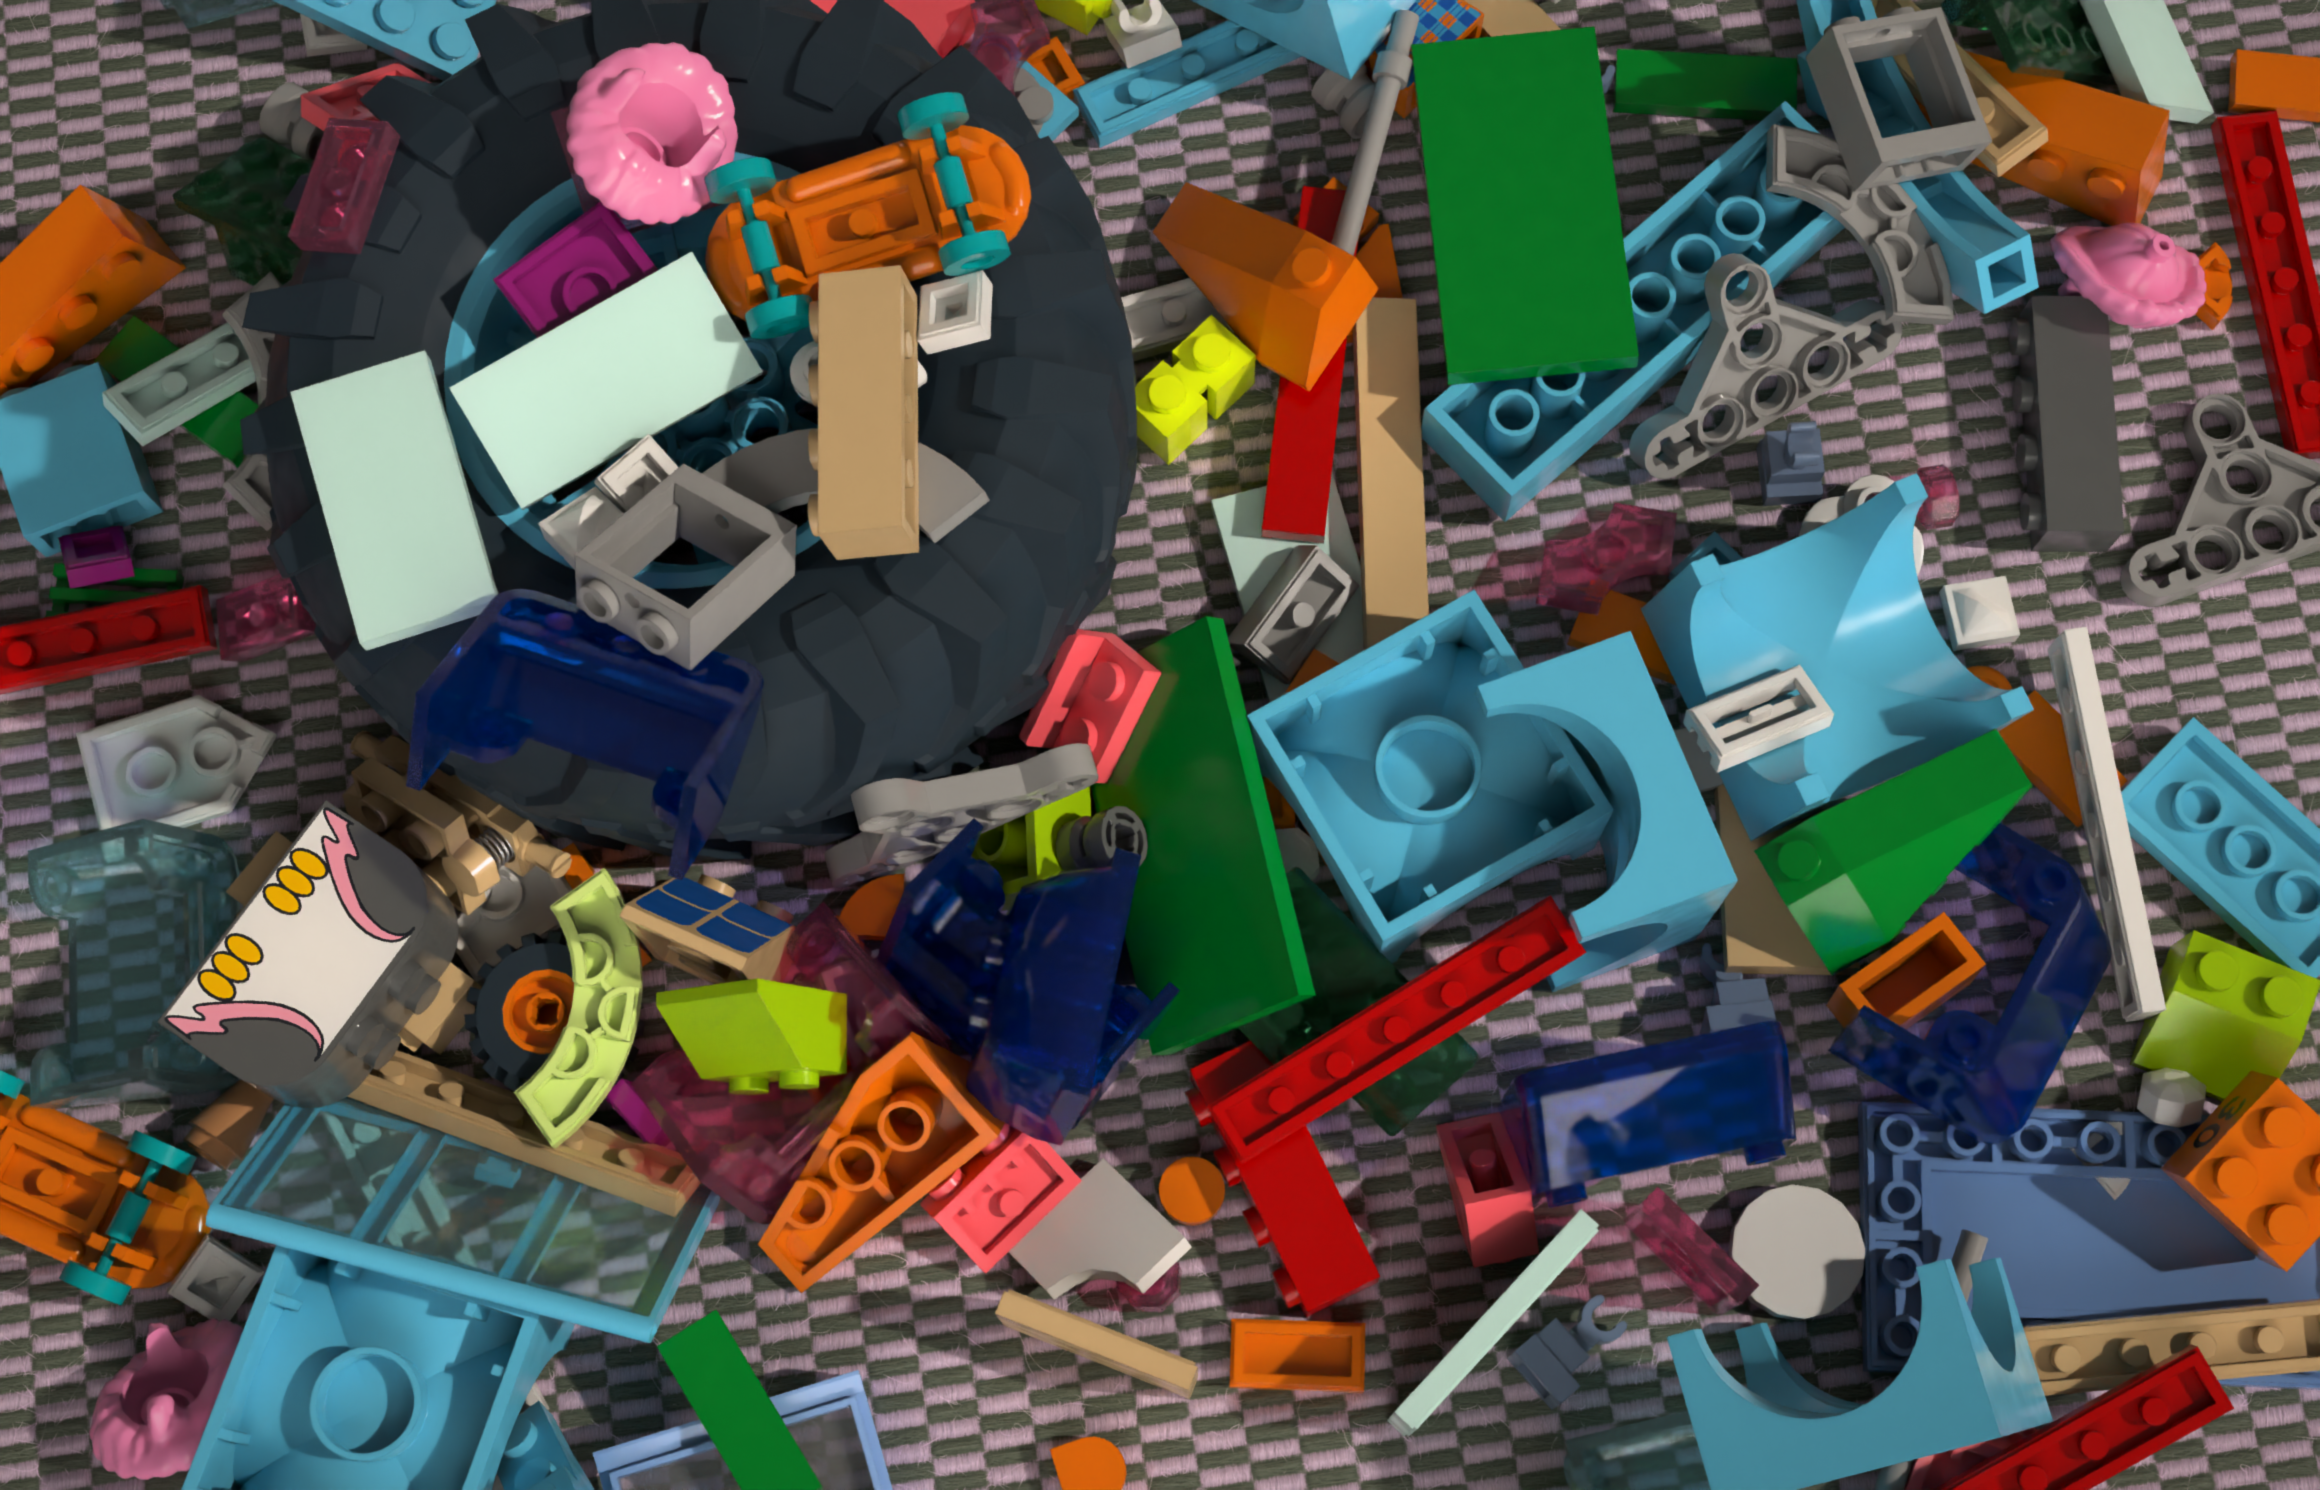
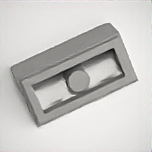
(1293, 612)

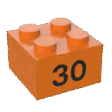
(2257, 1169)

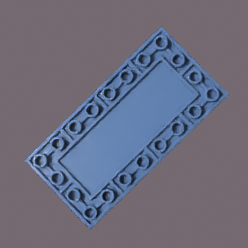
(2052, 1224)

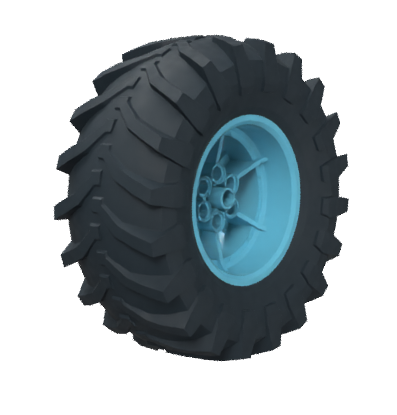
(861, 659)

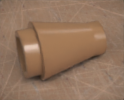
(228, 1124)

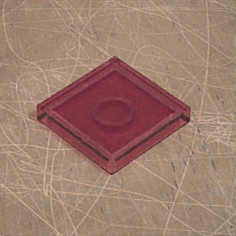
(1690, 1253)

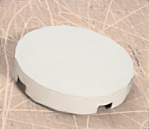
(1799, 1251)

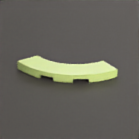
(602, 1013)

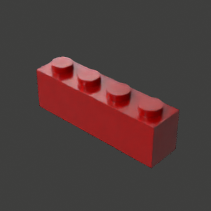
(1290, 1197)

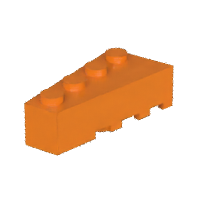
(2099, 150)
(74, 281)

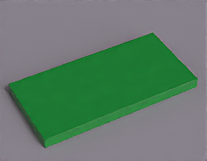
(1523, 207)
(1213, 885)

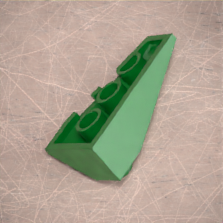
(1881, 854)

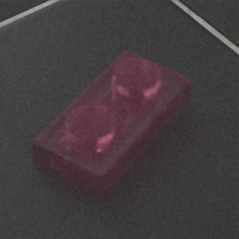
(344, 186)
(261, 619)

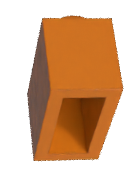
(1911, 976)

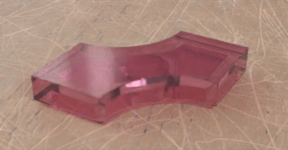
(1007, 36)
(1585, 569)

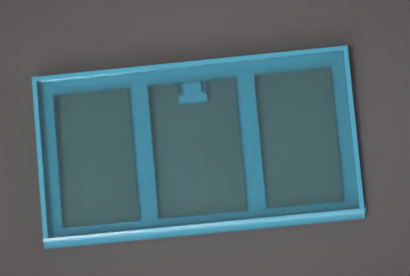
(459, 1218)

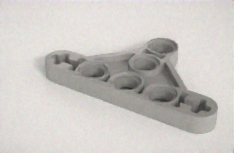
(1731, 377)
(2221, 515)
(917, 819)

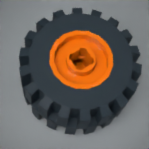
(524, 1008)

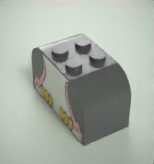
(320, 966)

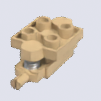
(445, 826)

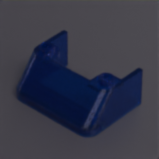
(590, 690)
(939, 949)
(1984, 1073)
(1651, 1109)

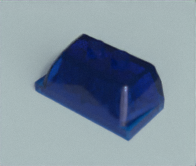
(1049, 997)

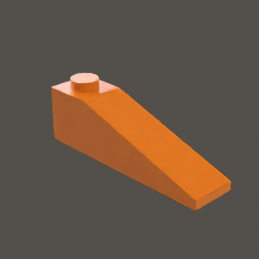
(1269, 280)
(885, 1150)

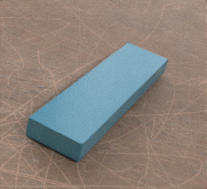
(1176, 80)

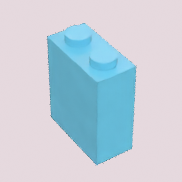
(71, 459)

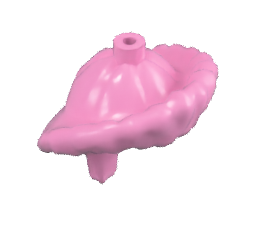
(651, 131)
(2130, 273)
(162, 1399)

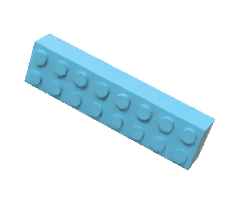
(1526, 431)

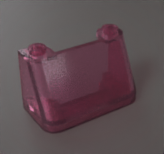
(759, 1144)

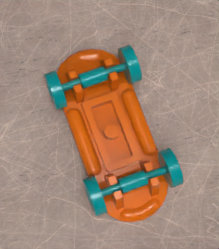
(925, 203)
(94, 1201)

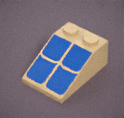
(710, 932)

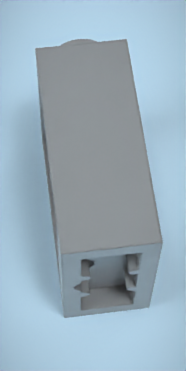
(1956, 119)
(692, 508)

